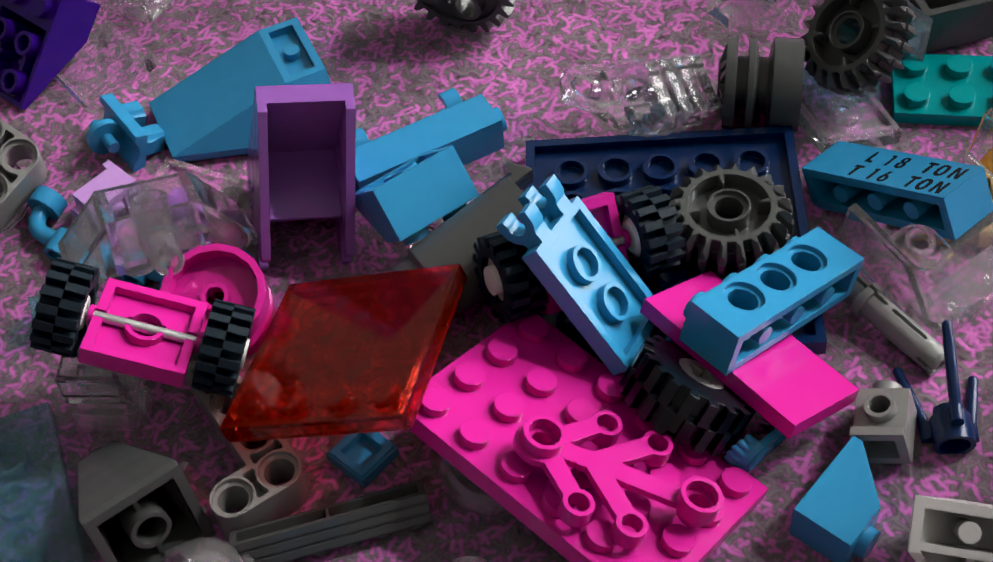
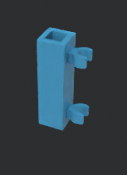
(468, 125)

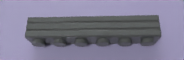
(335, 525)

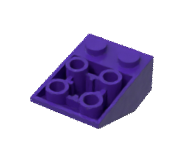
(39, 42)

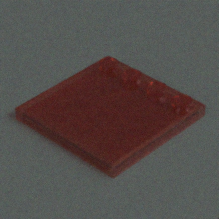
(347, 356)

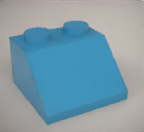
(416, 195)

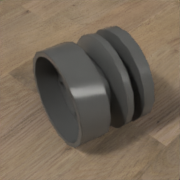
(762, 82)

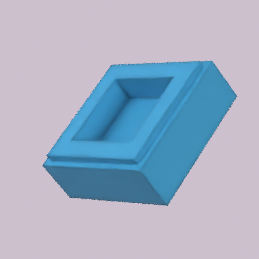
(363, 456)

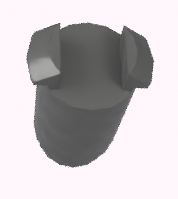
(455, 238)

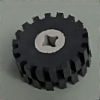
(683, 398)

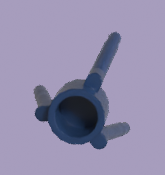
(951, 426)

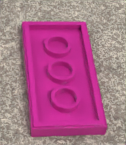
(781, 384)

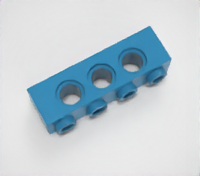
(769, 299)

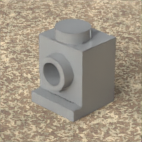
(885, 422)

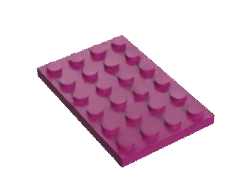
(538, 370)

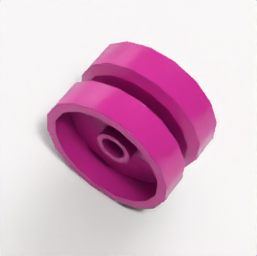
(226, 275)

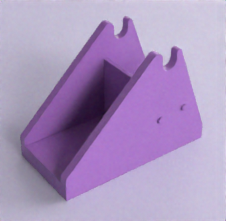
(303, 160)

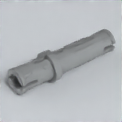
(900, 329)

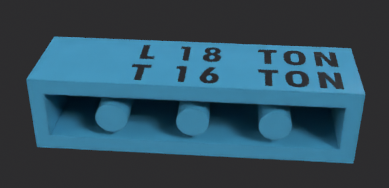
(900, 188)

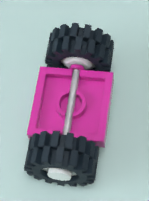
(636, 223)
(140, 329)

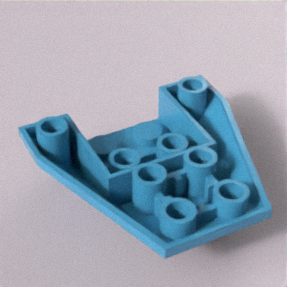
(213, 107)

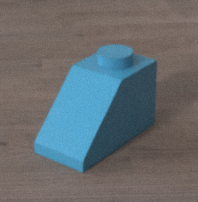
(840, 508)

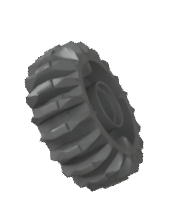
(857, 43)
(731, 218)

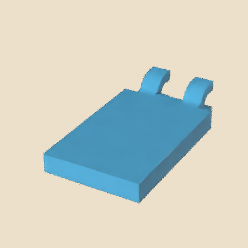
(581, 271)

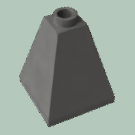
(136, 503)

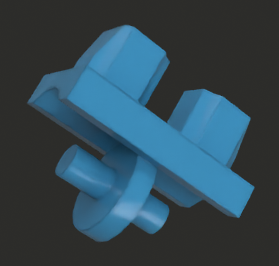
(125, 132)

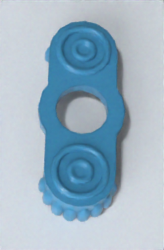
(751, 452)

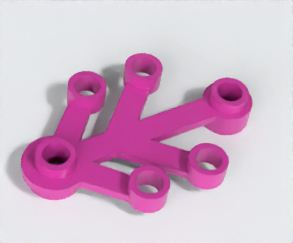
(553, 446)

